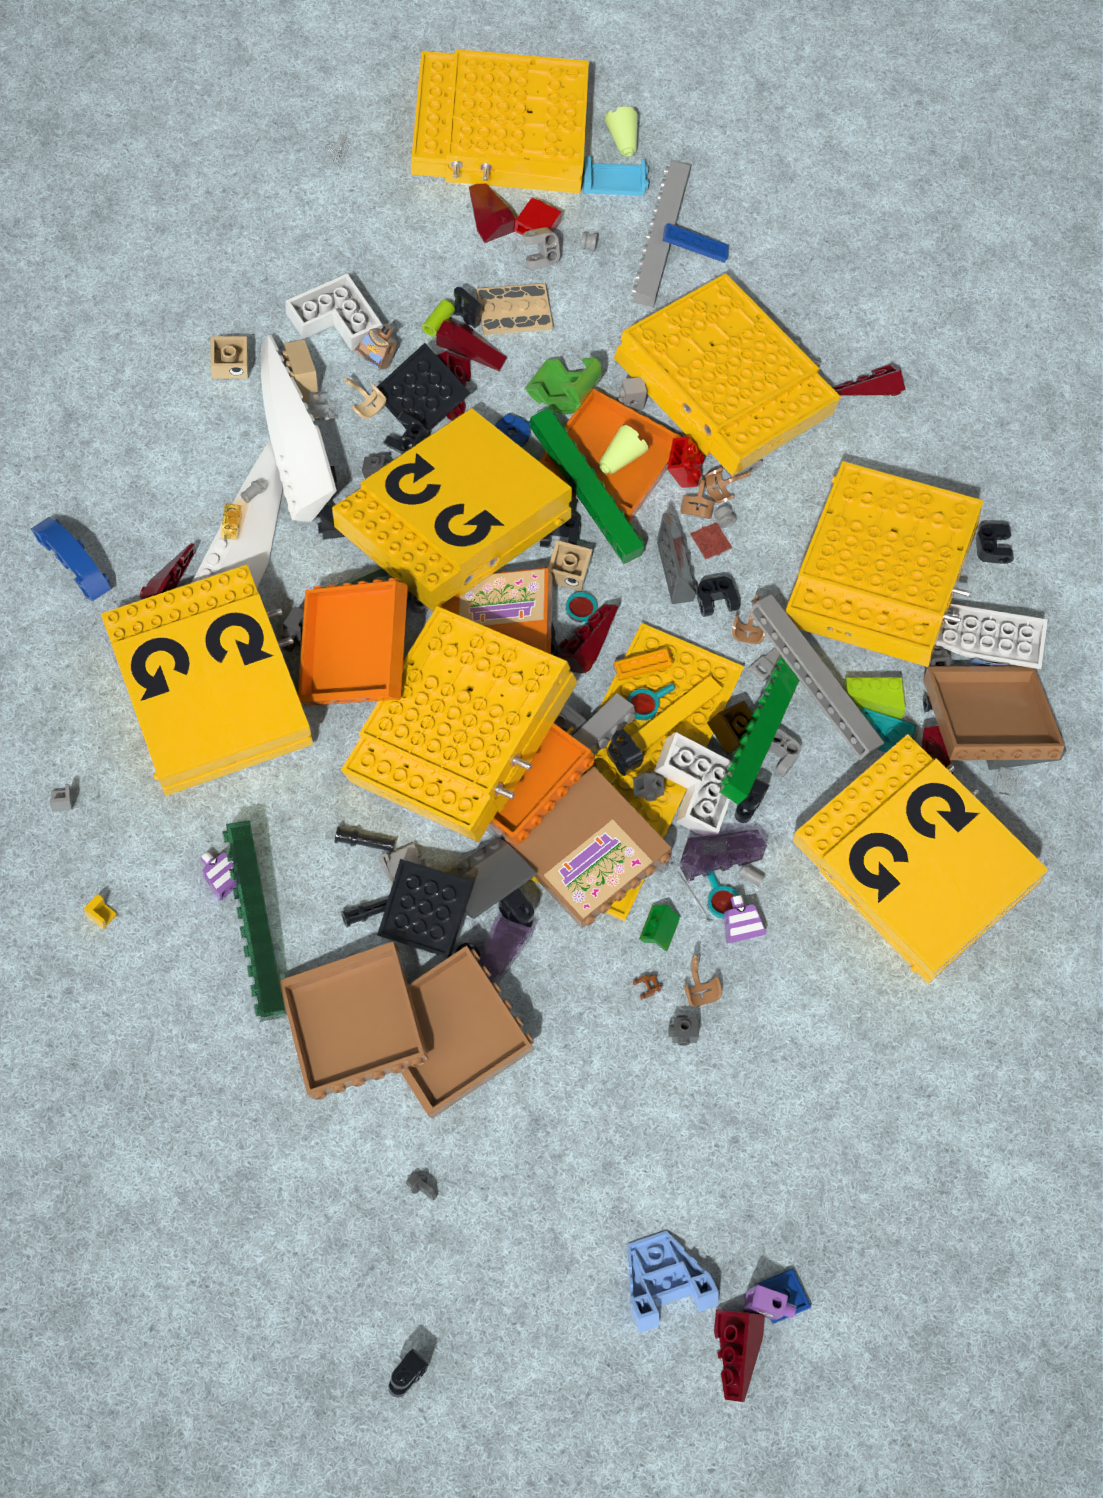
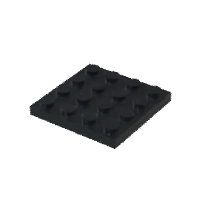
(422, 388)
(425, 908)

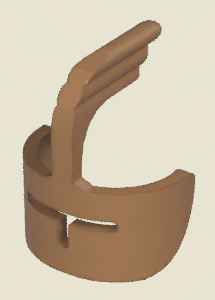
(714, 493)
(690, 509)
(741, 635)
(710, 996)

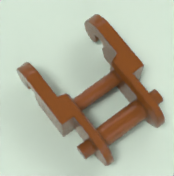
(645, 979)

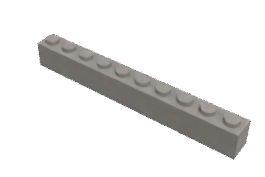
(657, 250)
(816, 677)
(597, 732)

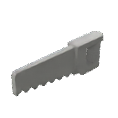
(767, 663)

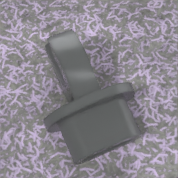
(419, 1183)

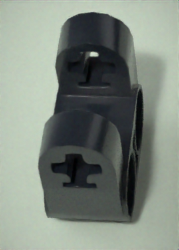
(409, 436)
(564, 531)
(989, 542)
(716, 593)
(629, 756)
(752, 801)
(514, 908)
(408, 1371)

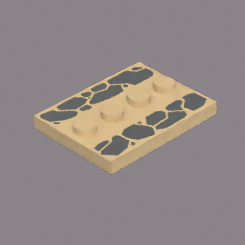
(514, 309)

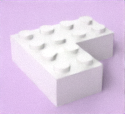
(333, 304)
(701, 774)

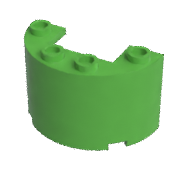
(563, 389)

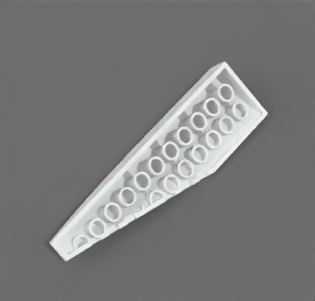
(294, 439)
(255, 528)
(995, 636)

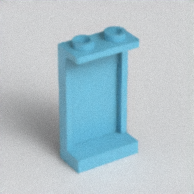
(614, 178)

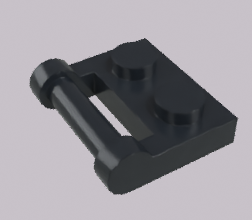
(471, 308)

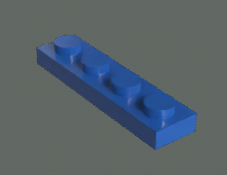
(695, 242)

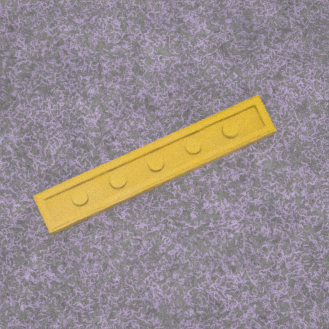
(676, 714)

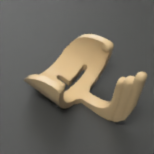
(371, 410)

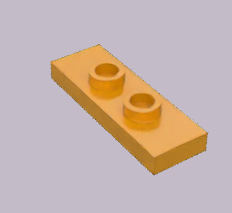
(642, 664)

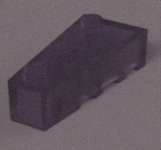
(720, 852)
(503, 947)

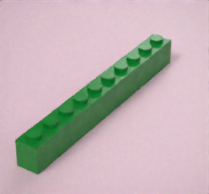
(586, 486)
(760, 733)

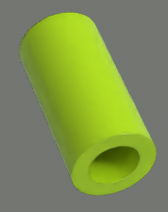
(443, 311)

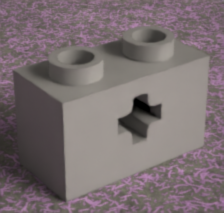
(633, 393)

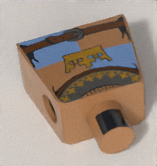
(377, 347)

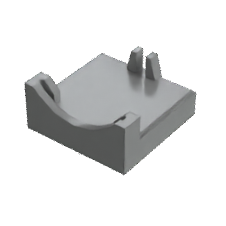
(390, 862)

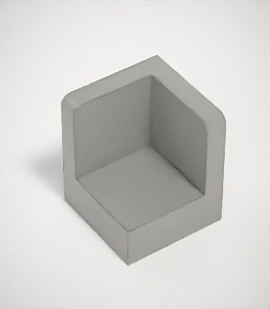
(61, 799)

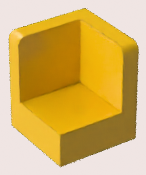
(99, 912)

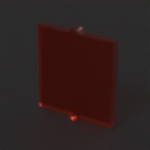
(711, 541)

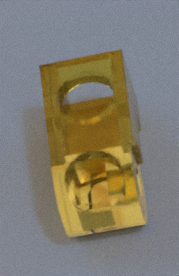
(231, 521)

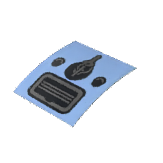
(976, 662)

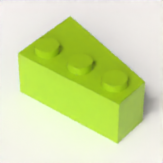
(877, 694)

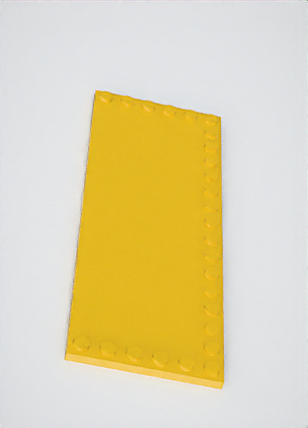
(689, 669)

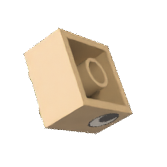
(229, 357)
(569, 565)

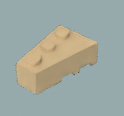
(301, 367)

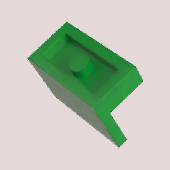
(660, 926)

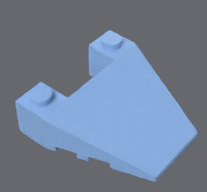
(664, 1273)

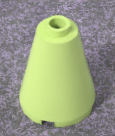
(623, 129)
(622, 450)

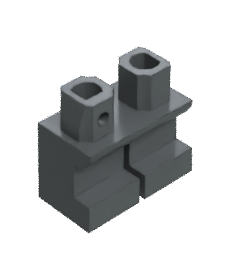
(293, 628)

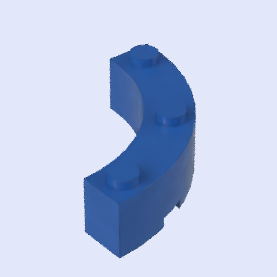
(72, 555)

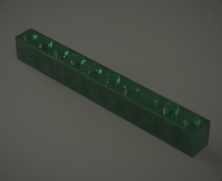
(254, 921)

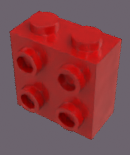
(537, 216)
(685, 462)

